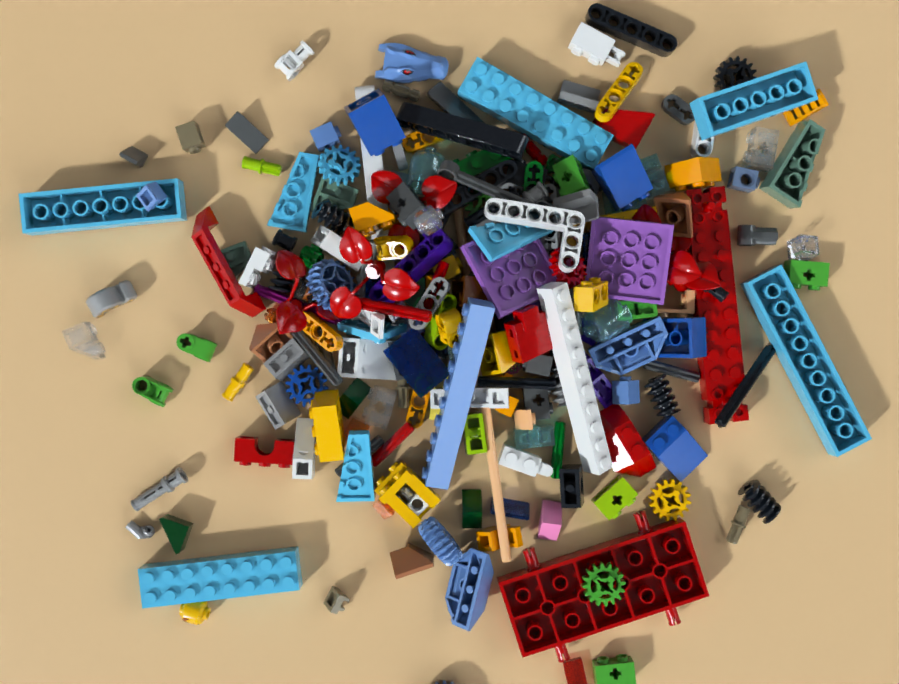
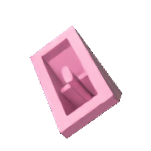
(550, 520)

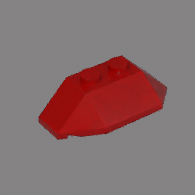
(625, 444)

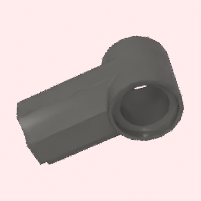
(750, 235)

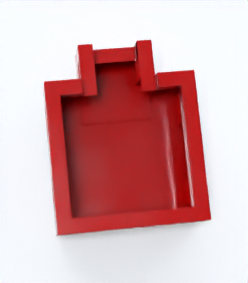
(528, 334)

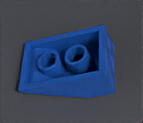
(685, 338)
(674, 447)

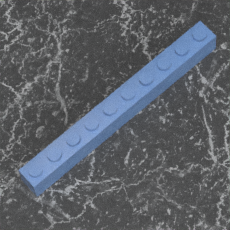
(458, 392)

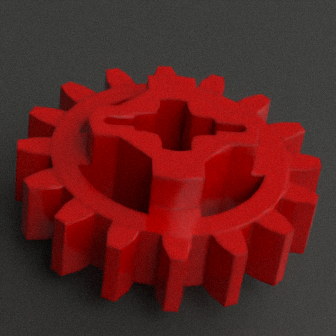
(573, 278)

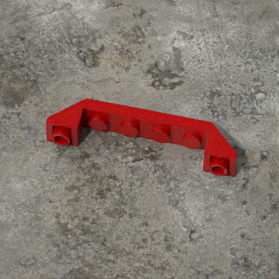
(220, 269)

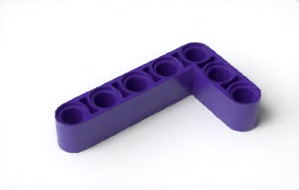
(416, 263)

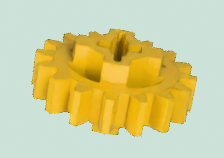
(666, 506)

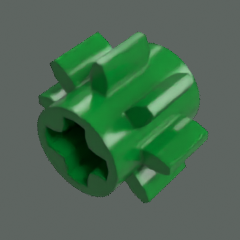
(311, 255)

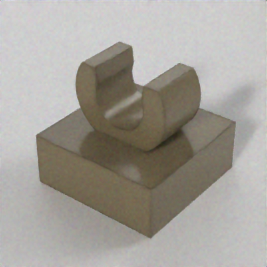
(335, 599)

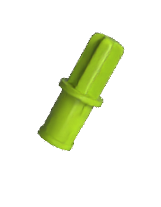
(261, 166)

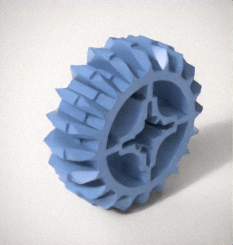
(334, 277)
(440, 541)

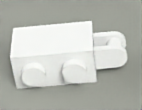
(595, 46)
(523, 461)

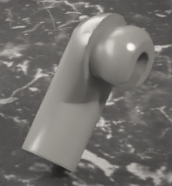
(140, 532)

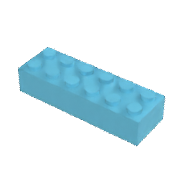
(753, 100)

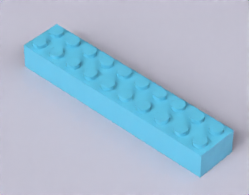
(805, 361)

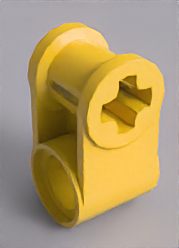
(389, 247)
(447, 325)

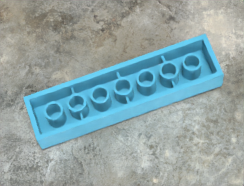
(533, 114)
(98, 208)
(220, 577)

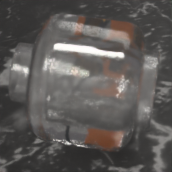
(428, 220)

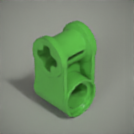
(199, 346)
(156, 391)

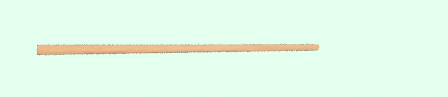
(486, 413)

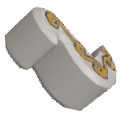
(111, 298)

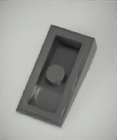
(246, 132)

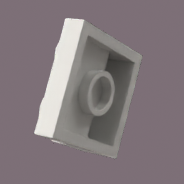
(260, 261)

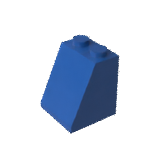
(375, 122)
(623, 178)

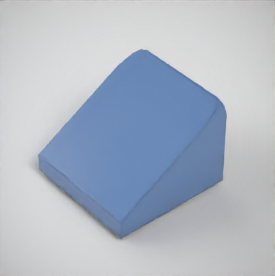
(151, 195)

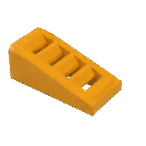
(816, 106)

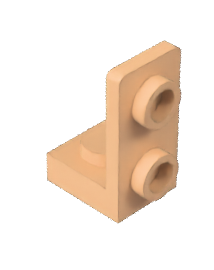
(686, 300)

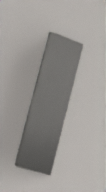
(450, 102)

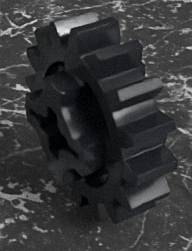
(743, 72)

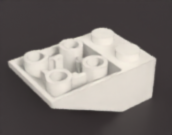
(364, 360)

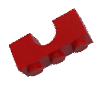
(248, 452)

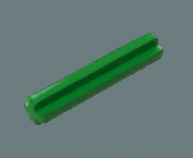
(557, 451)

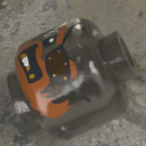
(302, 291)

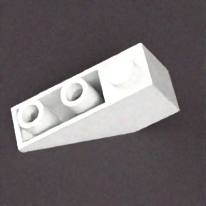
(304, 450)

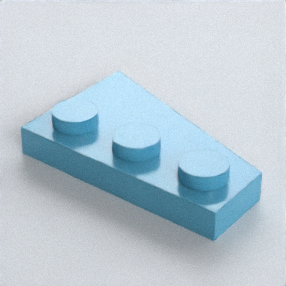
(360, 329)

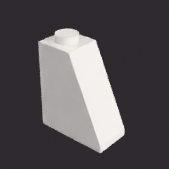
(330, 243)

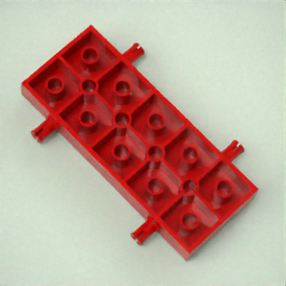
(551, 606)

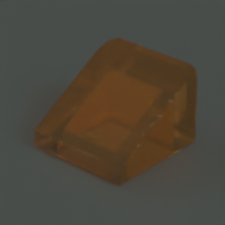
(383, 509)

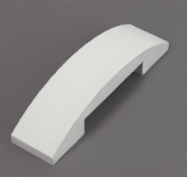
(374, 320)
(482, 397)

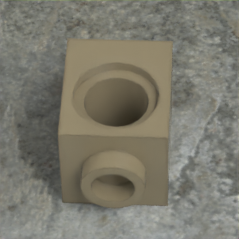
(190, 137)

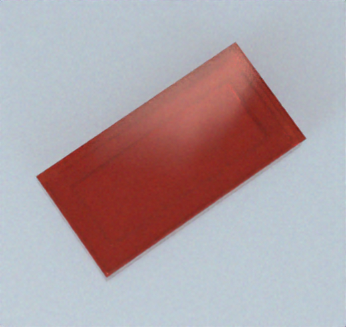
(574, 671)

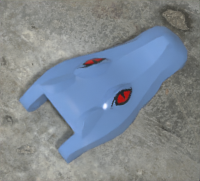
(408, 64)

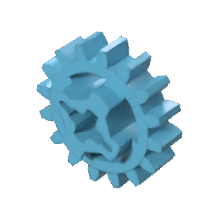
(338, 171)

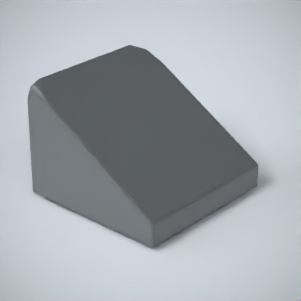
(134, 156)

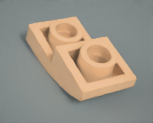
(524, 419)

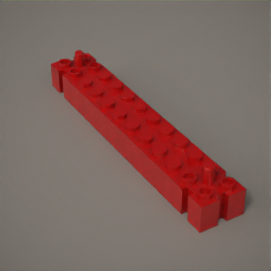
(723, 366)

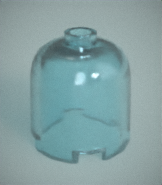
(423, 165)
(607, 321)

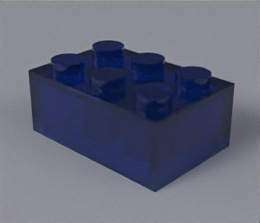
(416, 362)

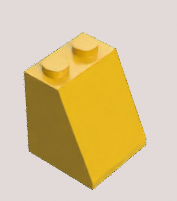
(496, 355)

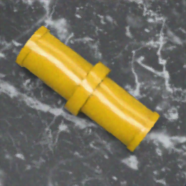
(237, 382)

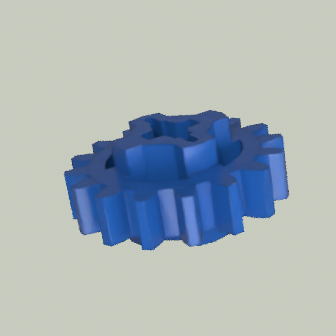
(295, 379)

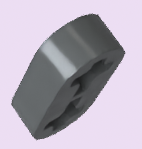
(676, 113)

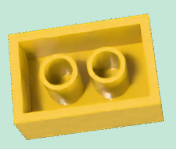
(328, 425)

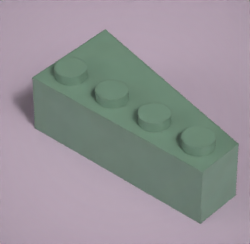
(795, 162)

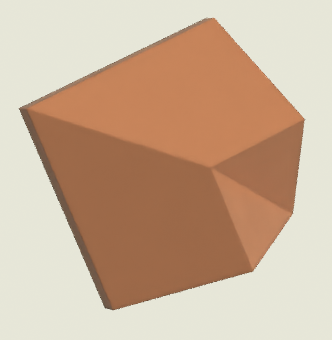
(676, 210)
(268, 341)
(410, 560)

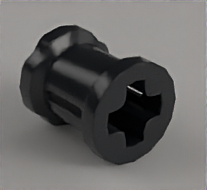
(284, 241)

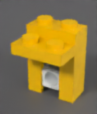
(388, 487)

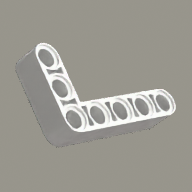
(543, 222)

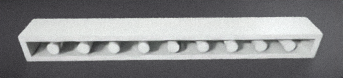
(575, 377)

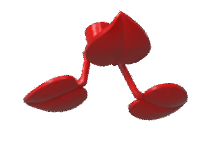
(436, 191)
(682, 264)
(707, 281)
(397, 282)
(290, 312)

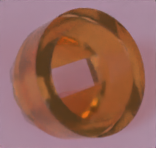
(271, 317)

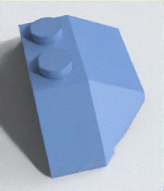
(631, 348)
(469, 588)

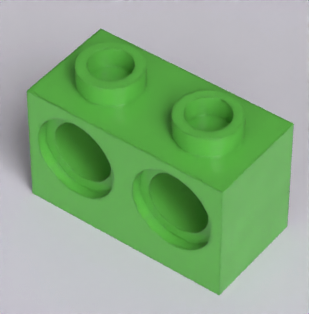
(641, 310)

